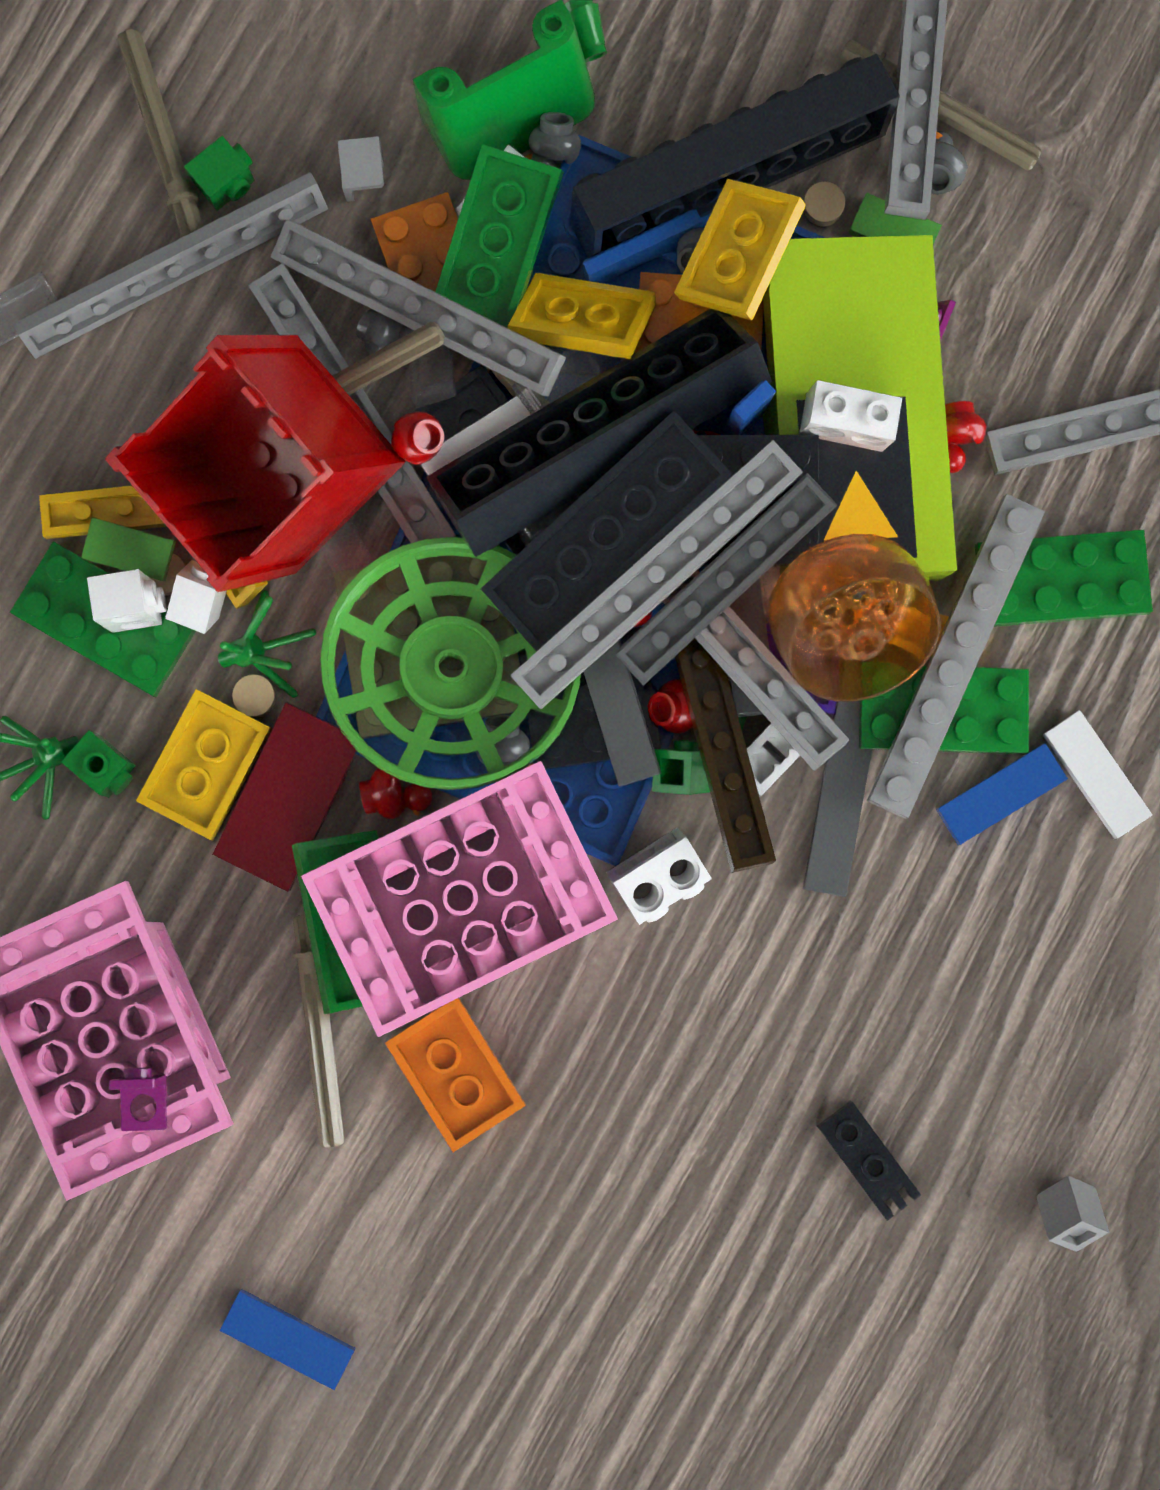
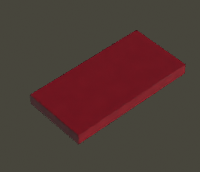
(286, 796)

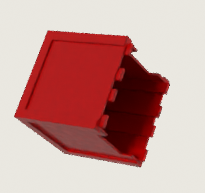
(257, 460)

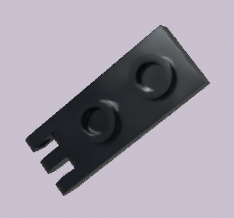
(867, 1158)

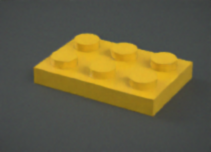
(740, 249)
(583, 315)
(204, 765)

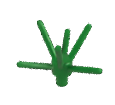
(251, 650)
(46, 755)

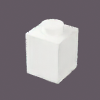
(194, 600)

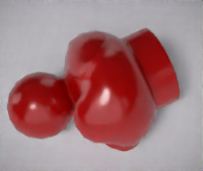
(962, 428)
(417, 437)
(669, 708)
(385, 795)

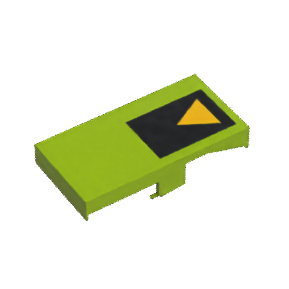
(870, 322)

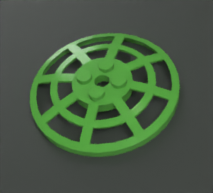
(420, 673)

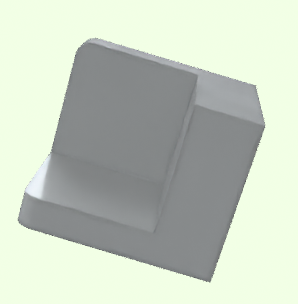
(360, 165)
(1072, 1214)

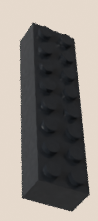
(751, 147)
(590, 429)

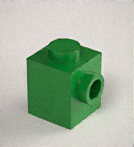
(221, 172)
(99, 765)
(680, 770)

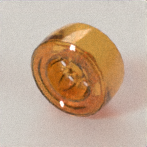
(857, 647)

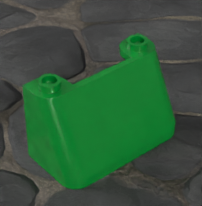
(511, 100)

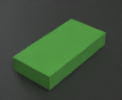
(872, 222)
(128, 549)

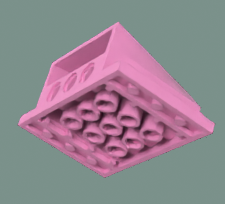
(459, 898)
(81, 1005)

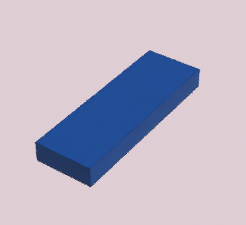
(639, 248)
(749, 410)
(1001, 794)
(287, 1339)

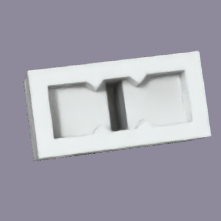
(850, 416)
(126, 600)
(770, 758)
(654, 866)

